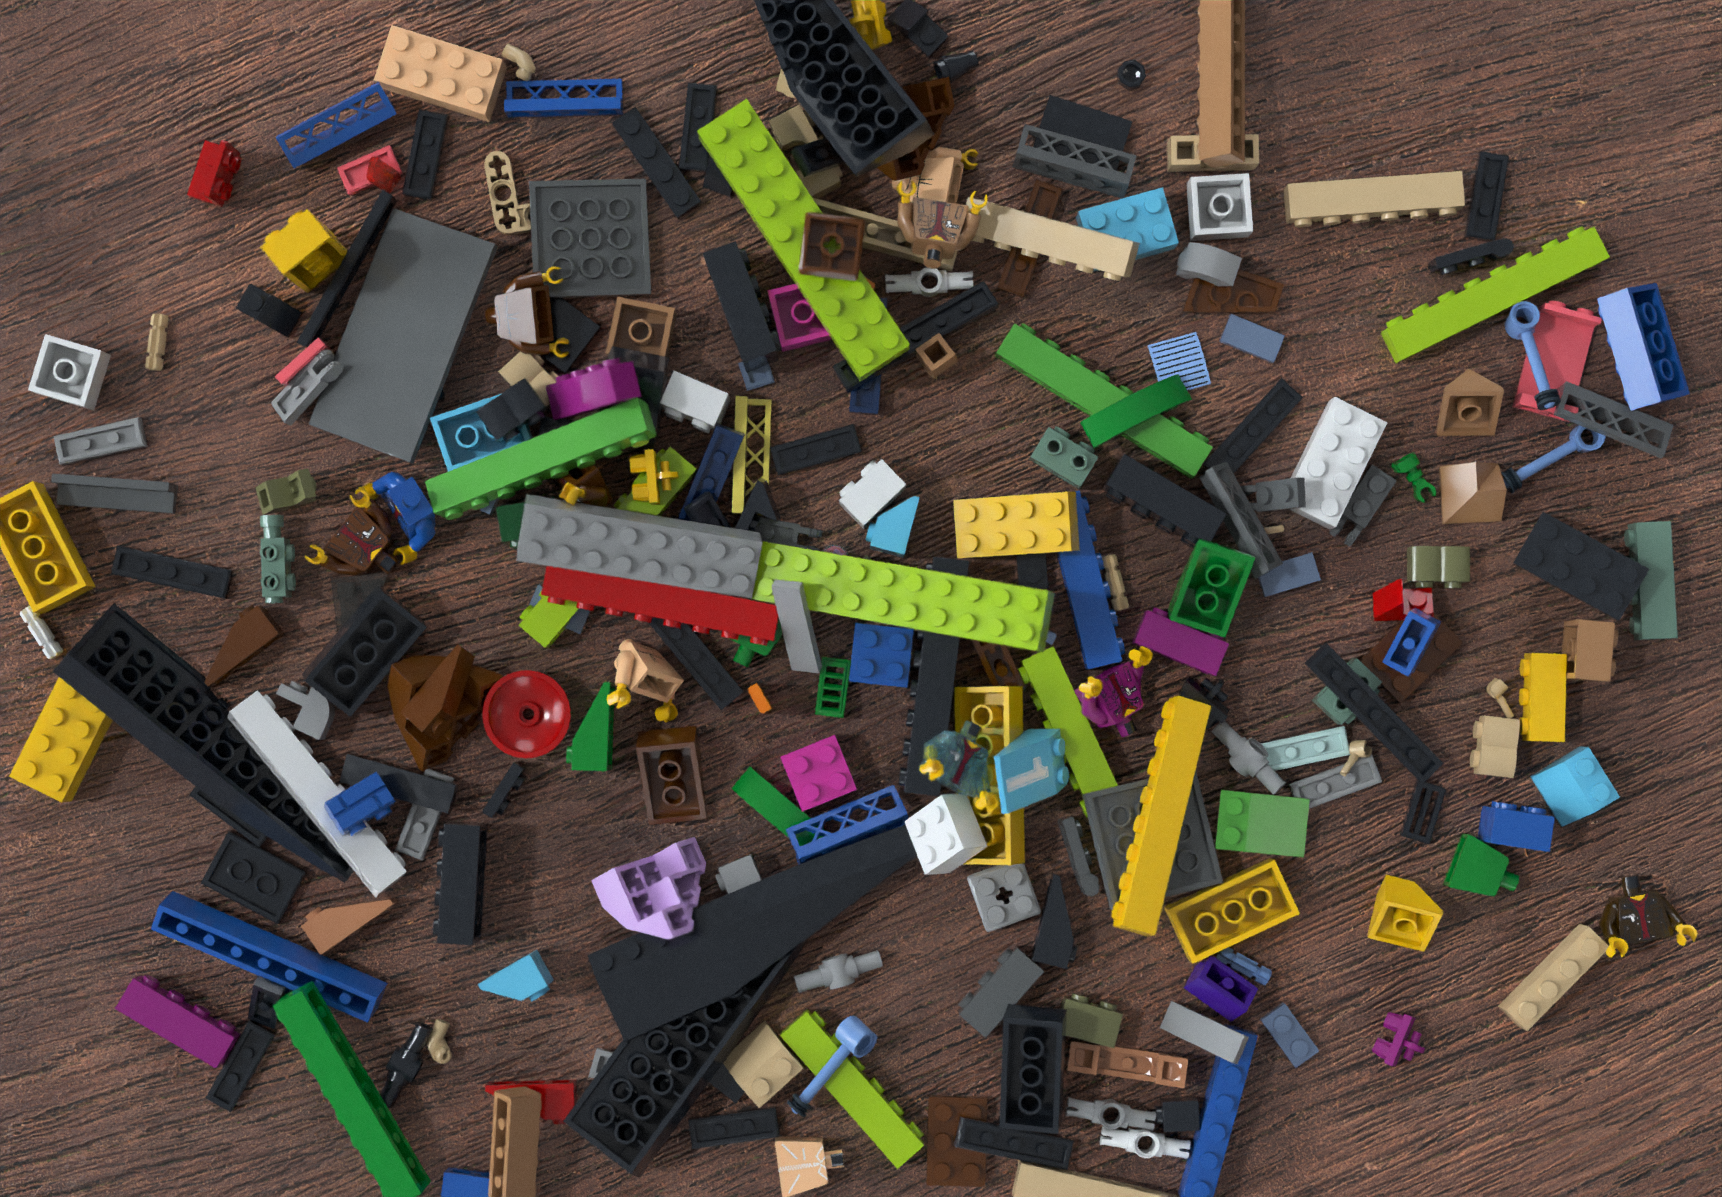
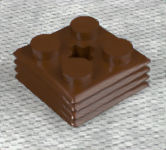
(817, 232)

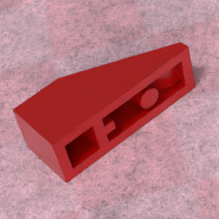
(557, 1096)

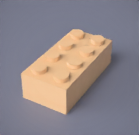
(440, 73)

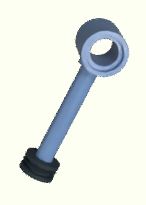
(1546, 397)
(1513, 478)
(855, 1039)

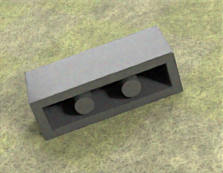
(998, 989)

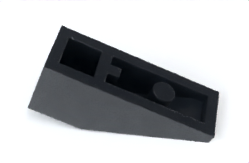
(1054, 934)

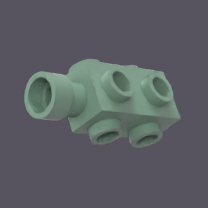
(279, 565)

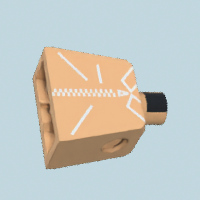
(804, 1163)

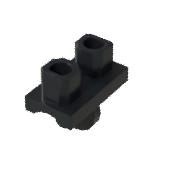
(1194, 691)

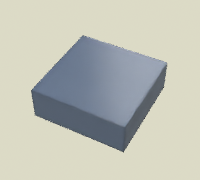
(757, 377)

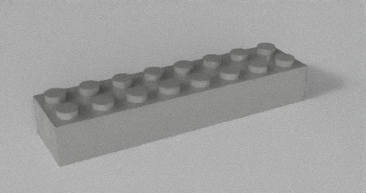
(639, 546)

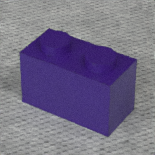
(1220, 988)

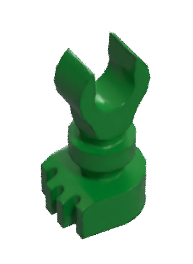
(1408, 464)

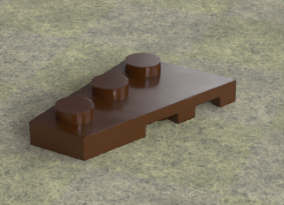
(1247, 295)

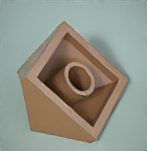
(1470, 406)
(1471, 493)

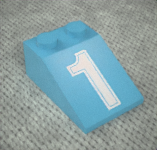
(1031, 768)

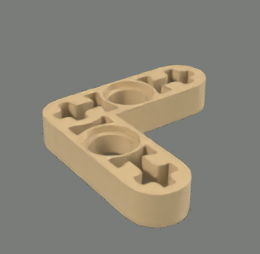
(519, 212)

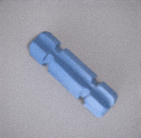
(1244, 965)

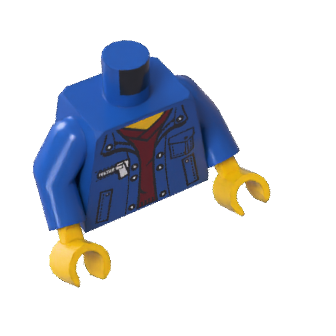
(409, 508)

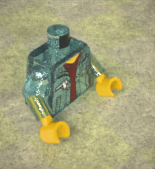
(960, 764)

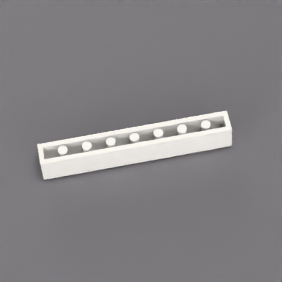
(311, 788)

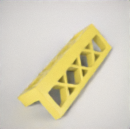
(739, 463)

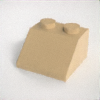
(762, 1064)

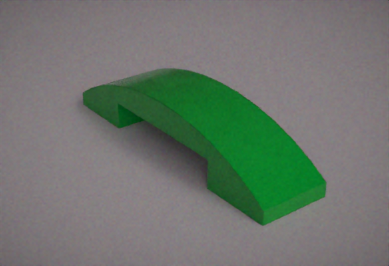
(1135, 409)
(772, 804)

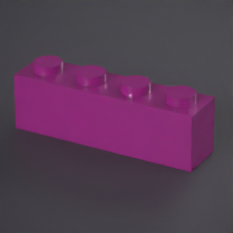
(592, 388)
(178, 1021)

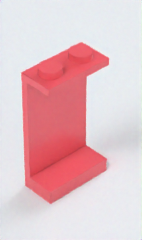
(1563, 345)

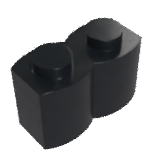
(512, 410)

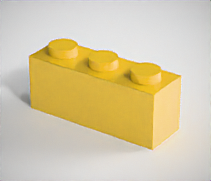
(1543, 697)

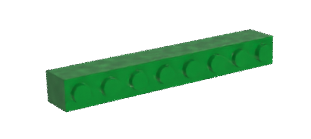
(351, 1092)

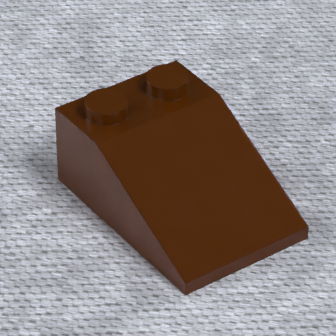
(671, 774)

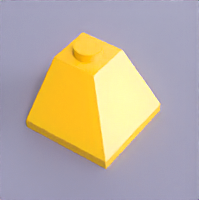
(1403, 914)

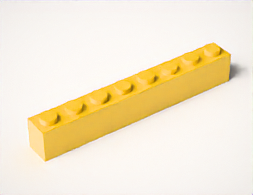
(1161, 816)

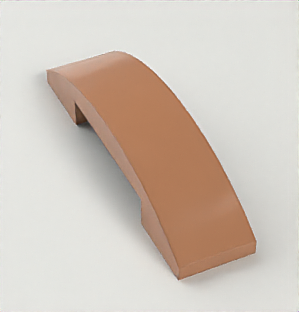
(1128, 1063)

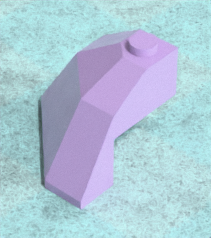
(656, 891)

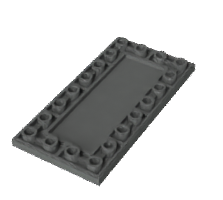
(404, 335)

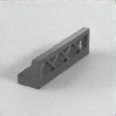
(1074, 170)
(1614, 415)
(116, 493)
(1240, 518)

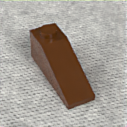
(245, 640)
(998, 664)
(439, 697)

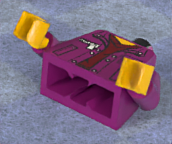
(1115, 693)

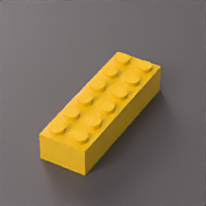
(1000, 716)

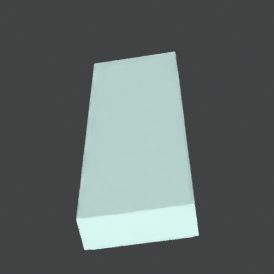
(1307, 748)

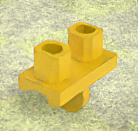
(870, 22)
(650, 491)

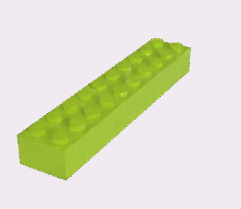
(778, 207)
(909, 596)

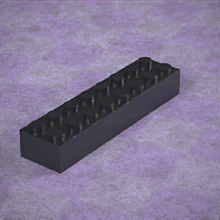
(931, 692)

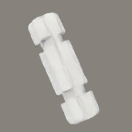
(41, 633)

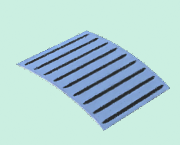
(1180, 357)

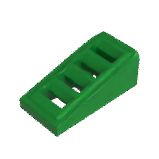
(828, 711)

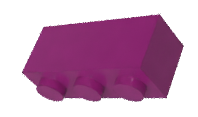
(1180, 642)

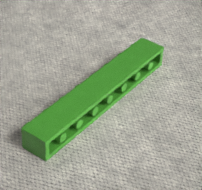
(1093, 392)
(541, 458)

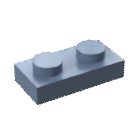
(1289, 1035)

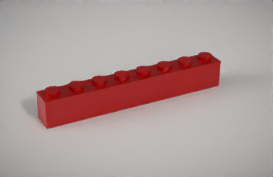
(672, 603)

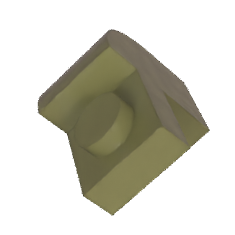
(286, 492)

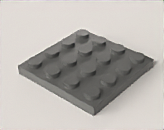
(593, 235)
(1112, 819)

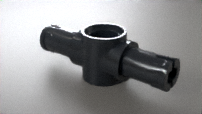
(405, 1063)

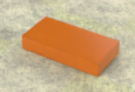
(760, 698)

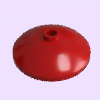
(505, 716)

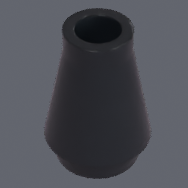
(955, 65)

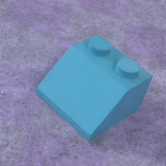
(893, 528)
(1575, 786)
(521, 979)

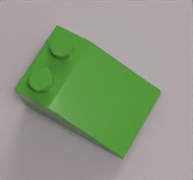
(1262, 823)

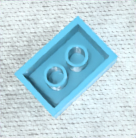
(1135, 218)
(466, 438)

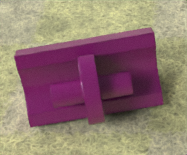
(1392, 1051)

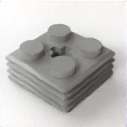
(995, 912)

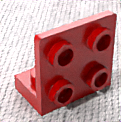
(214, 173)

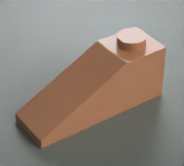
(337, 923)

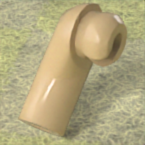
(522, 59)
(437, 1044)

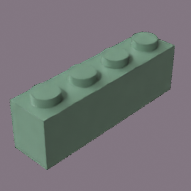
(1655, 599)

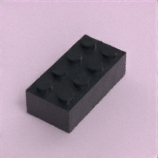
(741, 307)
(1162, 501)
(1581, 566)
(364, 650)
(461, 883)
(1033, 1068)

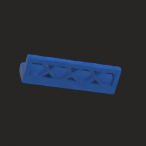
(564, 104)
(339, 131)
(855, 832)

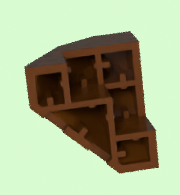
(935, 103)
(407, 678)

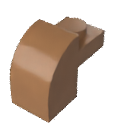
(936, 356)

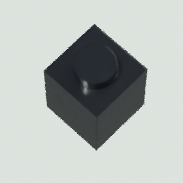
(1178, 1114)

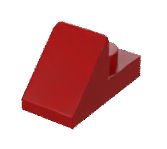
(1394, 602)

